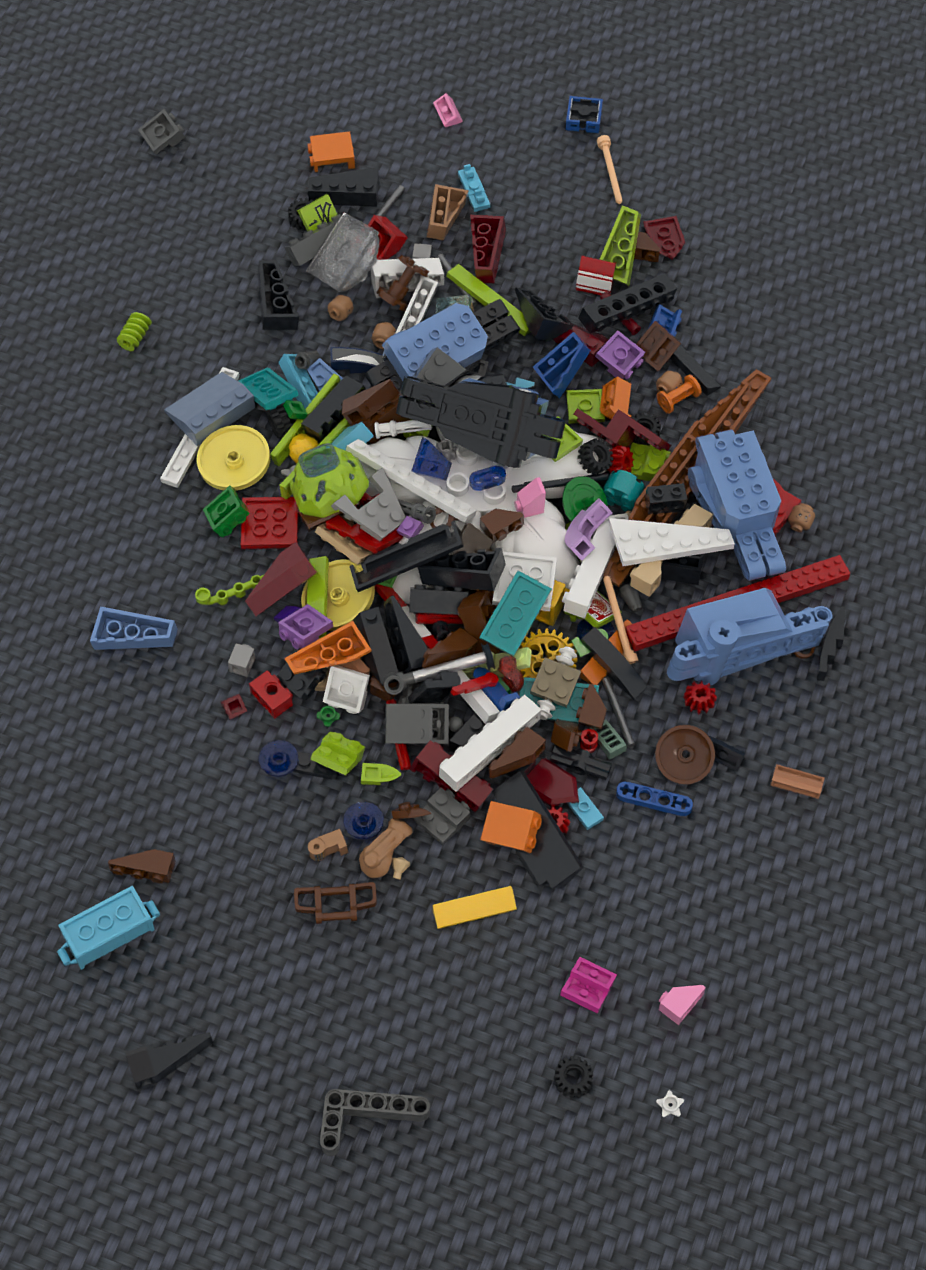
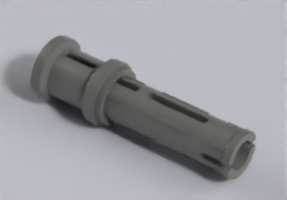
(418, 507)

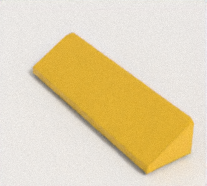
(474, 907)

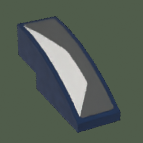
(354, 359)

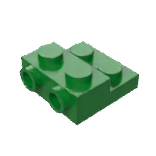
(226, 512)

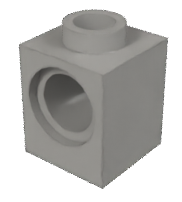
(241, 659)

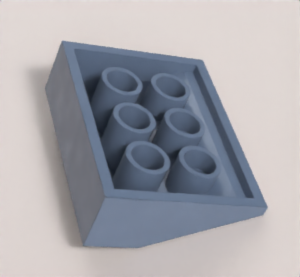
(211, 407)

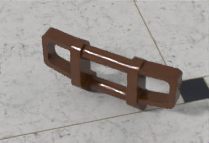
(318, 891)

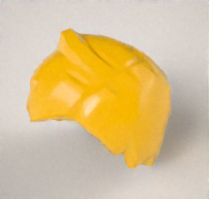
(300, 444)

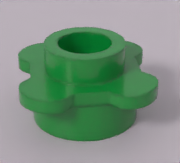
(328, 710)

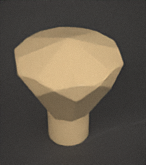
(399, 865)

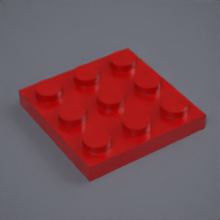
(270, 523)

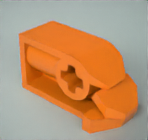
(614, 397)

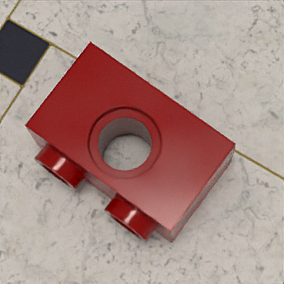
(276, 703)

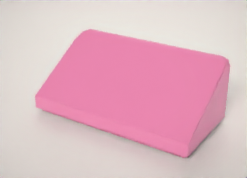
(447, 111)

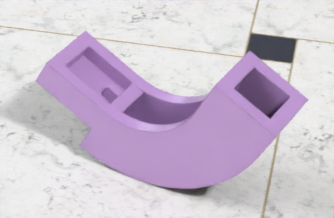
(583, 527)

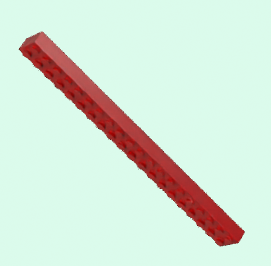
(784, 587)

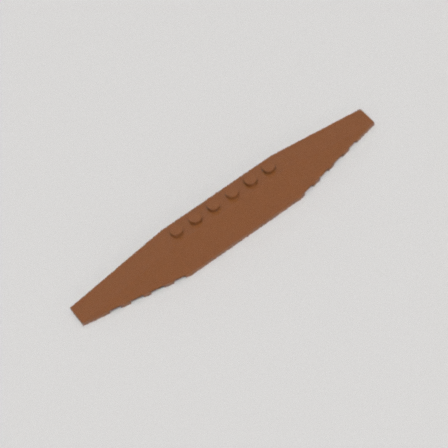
(726, 415)

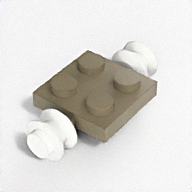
(556, 682)

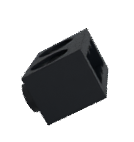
(665, 499)

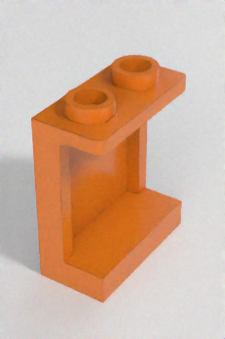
(331, 149)
(511, 827)

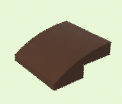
(658, 345)

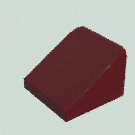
(234, 706)

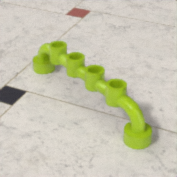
(239, 590)

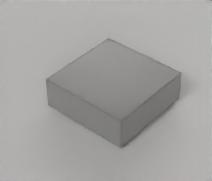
(421, 251)

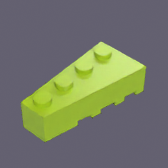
(622, 244)

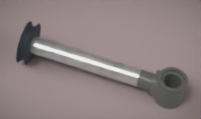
(431, 672)

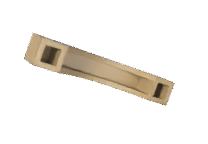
(647, 575)

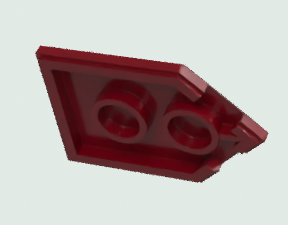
(666, 235)
(553, 783)

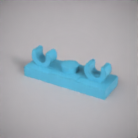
(476, 194)

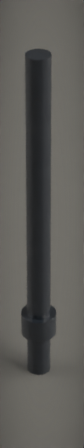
(560, 482)

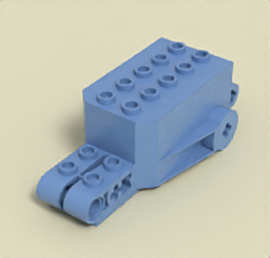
(740, 493)
(741, 634)

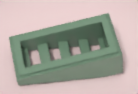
(616, 750)

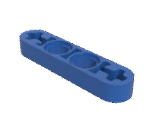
(655, 795)

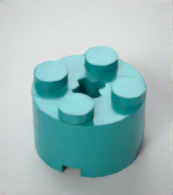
(623, 489)

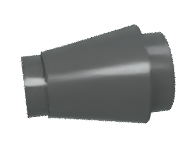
(305, 359)
(631, 597)

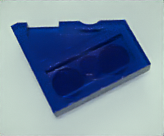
(431, 461)

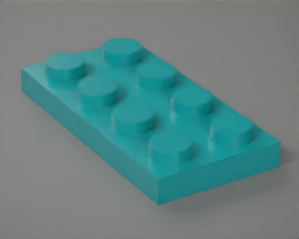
(269, 388)
(515, 613)
(563, 713)

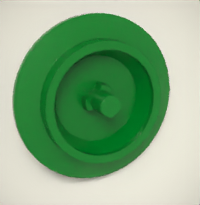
(581, 494)

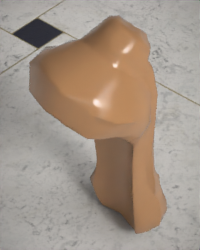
(377, 856)

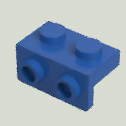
(667, 318)

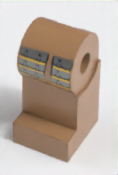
(326, 845)

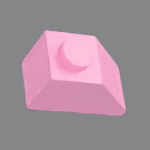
(531, 499)
(680, 1001)

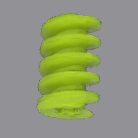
(133, 331)

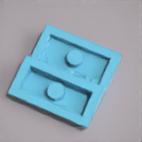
(521, 383)

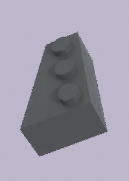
(438, 368)

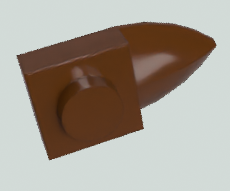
(406, 810)

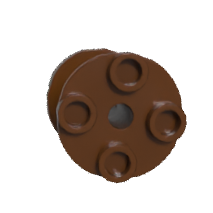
(399, 288)

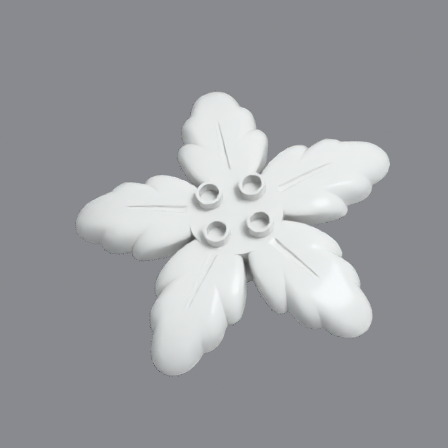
(539, 535)

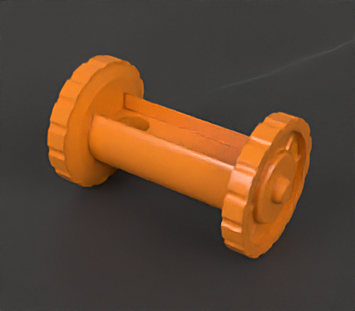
(667, 400)

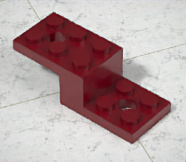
(621, 430)

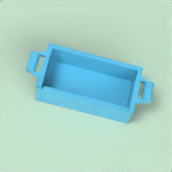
(106, 927)

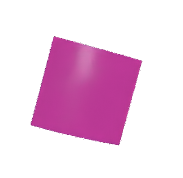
(588, 985)

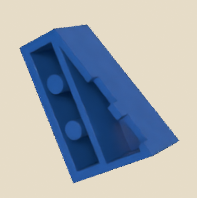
(562, 363)

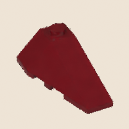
(593, 341)
(284, 575)

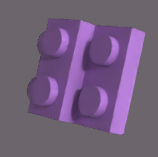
(620, 356)
(304, 626)

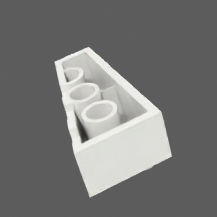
(388, 270)

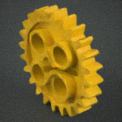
(548, 640)

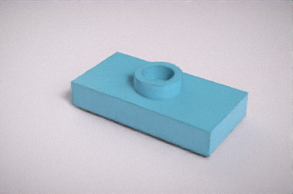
(586, 810)

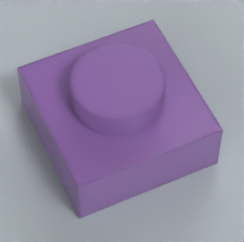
(410, 527)

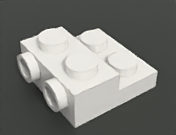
(346, 689)

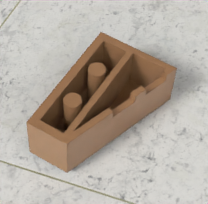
(444, 210)

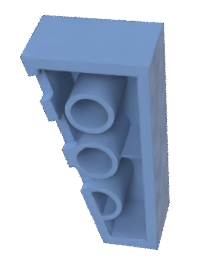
(131, 630)

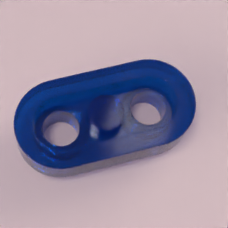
(487, 479)

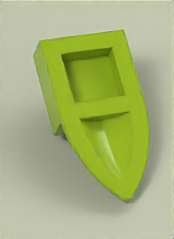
(376, 773)

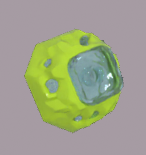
(326, 476)

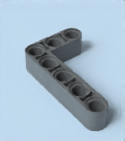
(366, 1110)

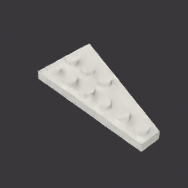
(654, 541)

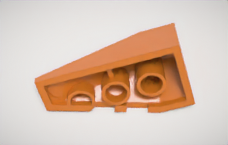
(336, 648)

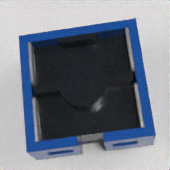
(584, 114)

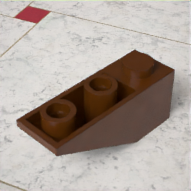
(368, 402)
(455, 646)
(521, 752)
(148, 864)

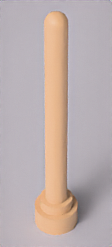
(604, 144)
(629, 654)

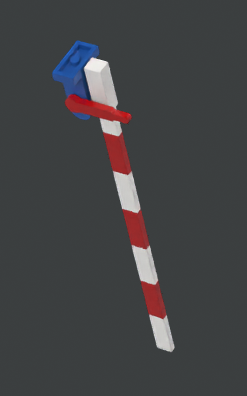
(484, 692)

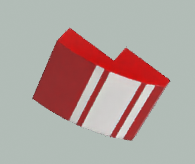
(595, 275)

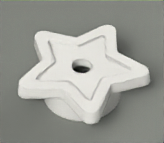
(666, 1109)

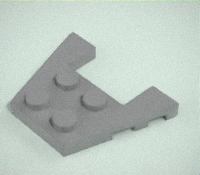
(380, 514)

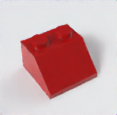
(390, 237)

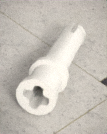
(394, 428)

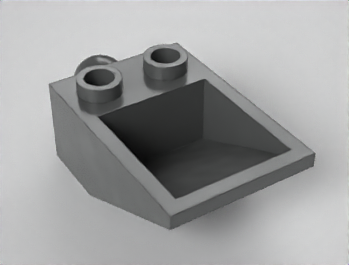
(415, 723)

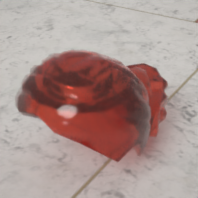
(512, 675)

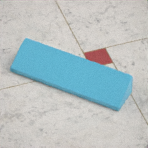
(298, 379)

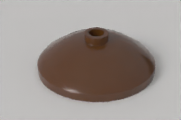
(670, 754)

